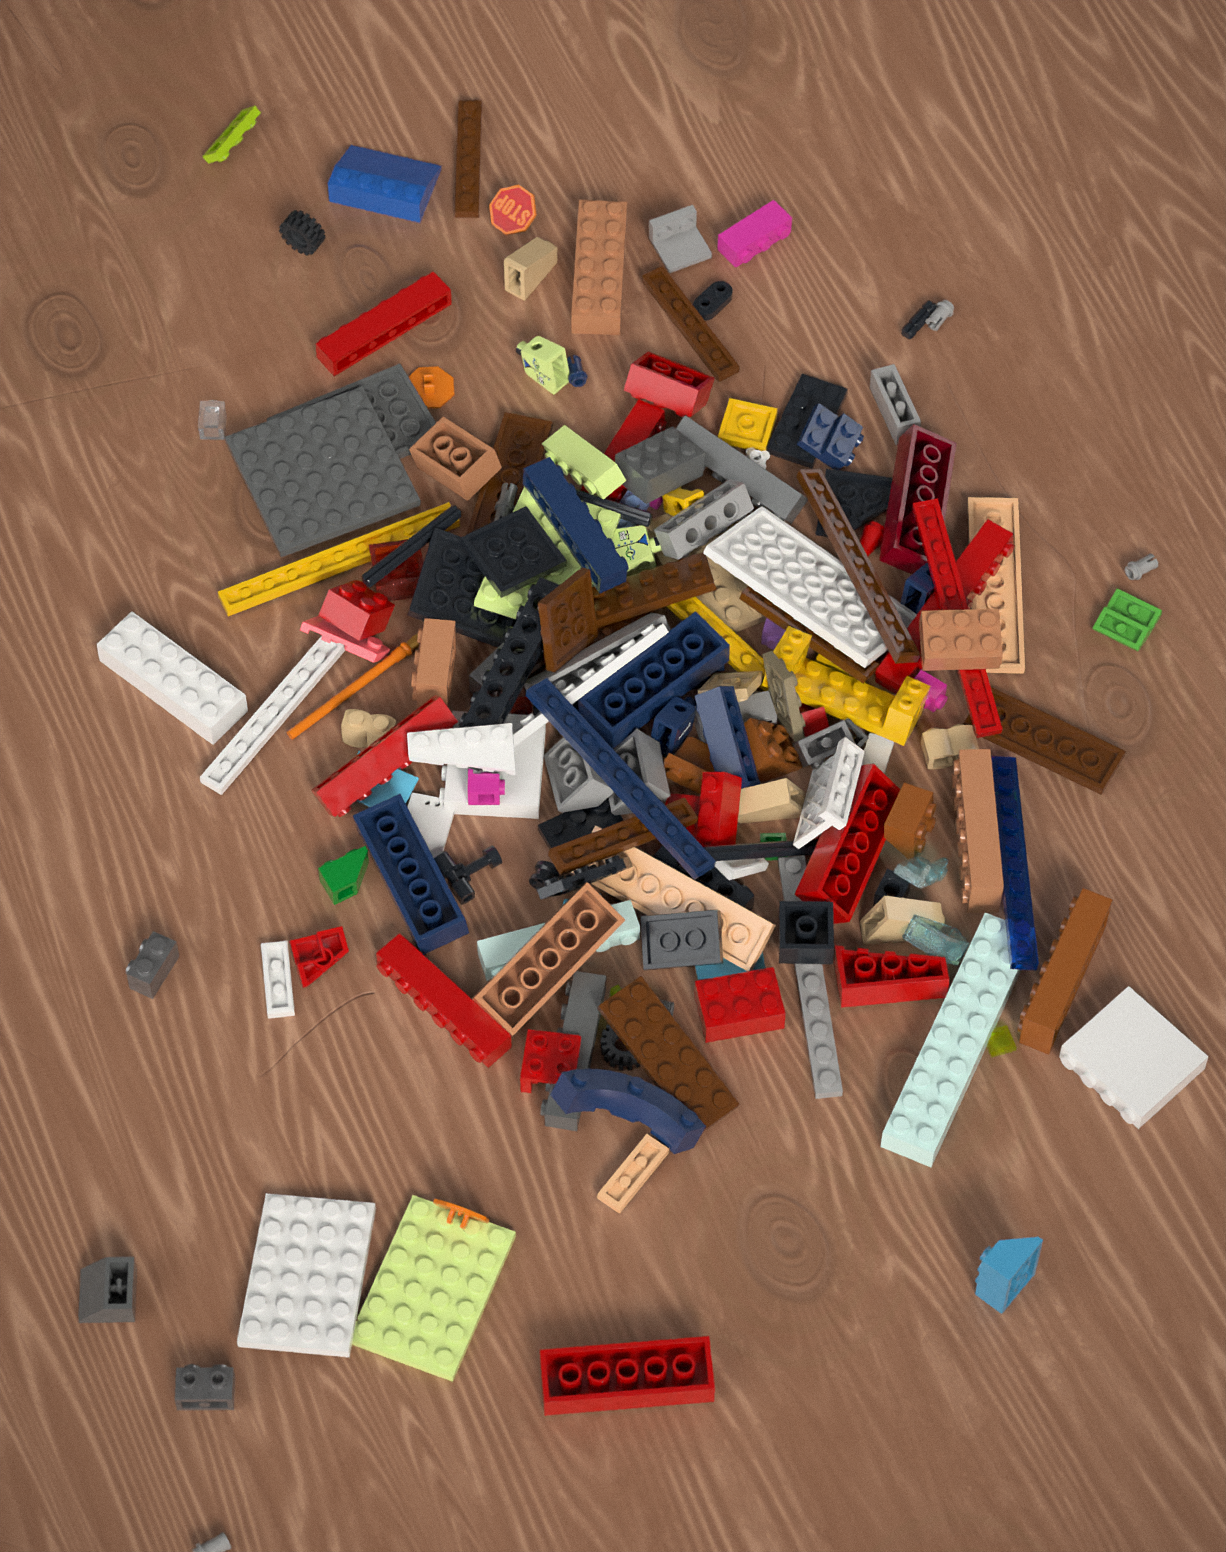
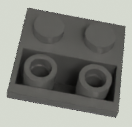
(108, 1291)

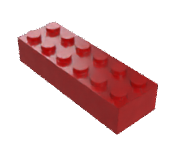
(848, 855)
(627, 1375)

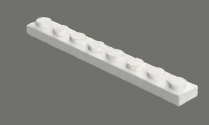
(592, 678)
(271, 715)

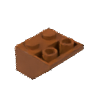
(771, 749)
(910, 820)

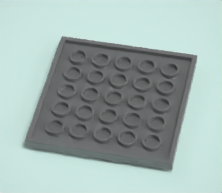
(322, 471)

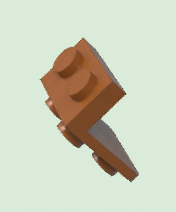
(689, 764)

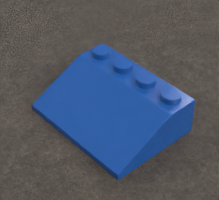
(383, 183)

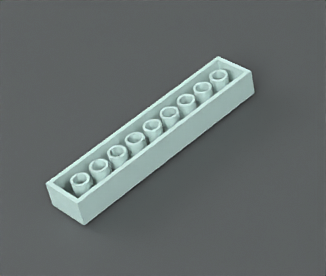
(953, 1046)

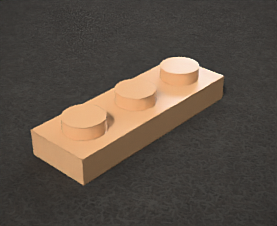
(633, 1173)

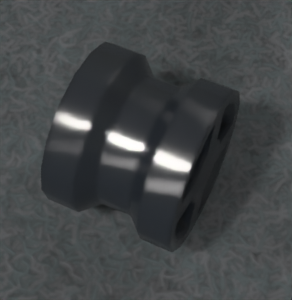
(544, 871)

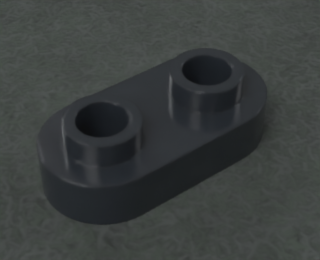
(716, 296)

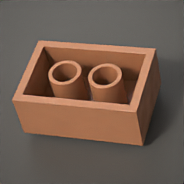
(455, 458)
(960, 639)
(434, 661)

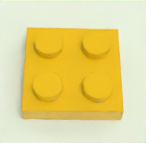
(747, 425)

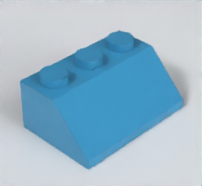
(1007, 1270)

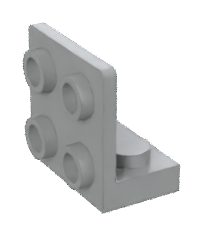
(678, 239)

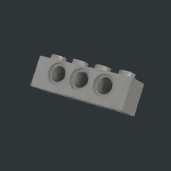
(704, 519)

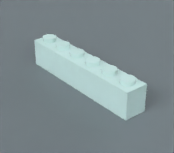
(498, 950)

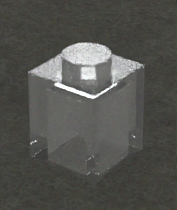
(212, 420)

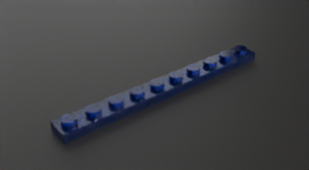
(1016, 881)

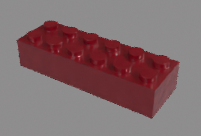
(920, 474)

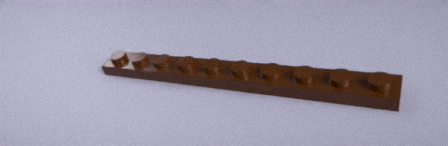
(858, 566)

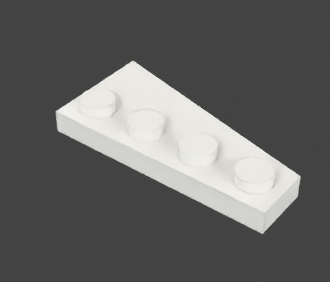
(477, 747)

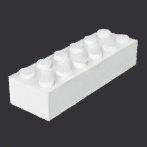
(172, 677)

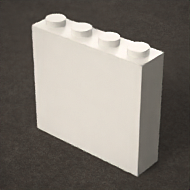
(521, 790)
(1133, 1057)

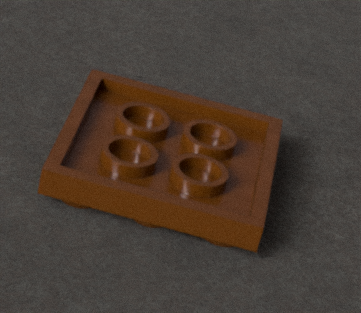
(567, 619)

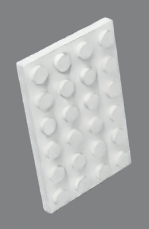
(307, 1275)

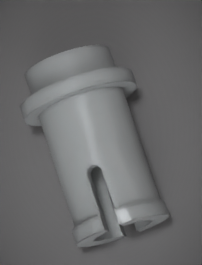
(940, 314)
(1136, 569)
(217, 1544)

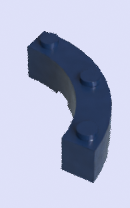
(631, 1100)

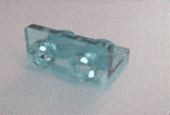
(921, 871)

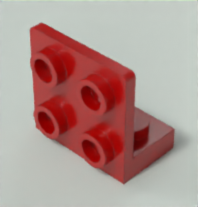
(547, 1057)

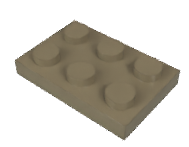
(784, 696)

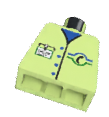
(545, 363)
(636, 548)

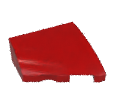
(318, 953)

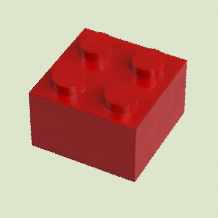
(357, 609)

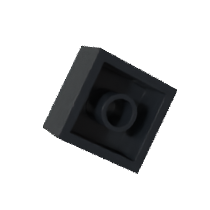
(805, 932)

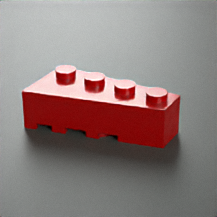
(888, 977)

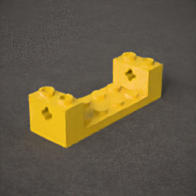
(848, 697)

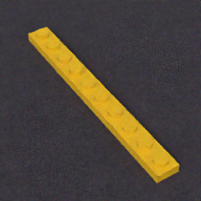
(322, 564)

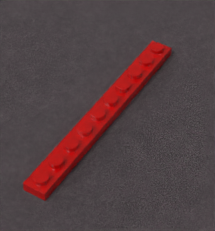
(952, 597)

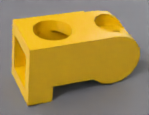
(680, 499)

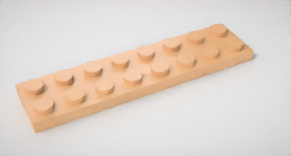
(1005, 588)
(664, 890)

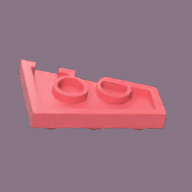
(368, 648)

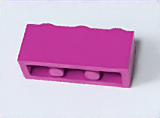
(754, 233)

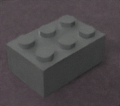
(660, 464)

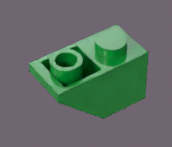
(344, 875)

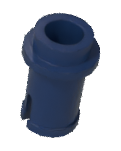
(577, 376)

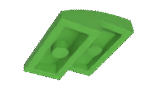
(1127, 620)

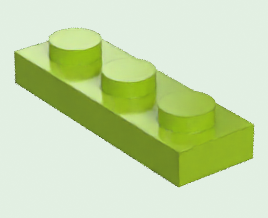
(232, 135)

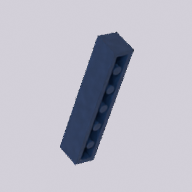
(575, 524)

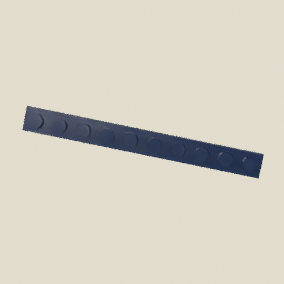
(621, 778)

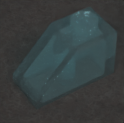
(936, 939)

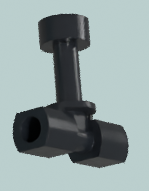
(460, 875)

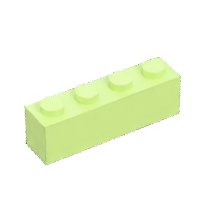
(583, 462)

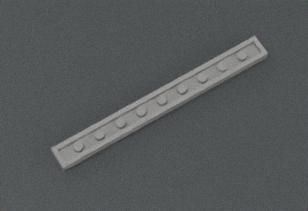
(813, 1000)

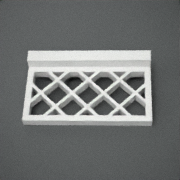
(830, 793)

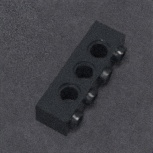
(717, 881)

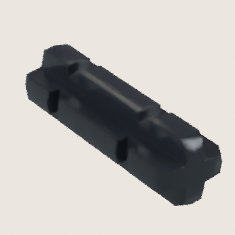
(918, 320)

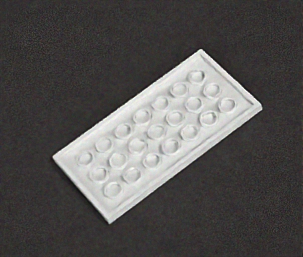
(802, 582)

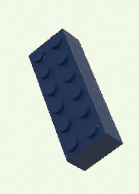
(653, 678)
(411, 874)

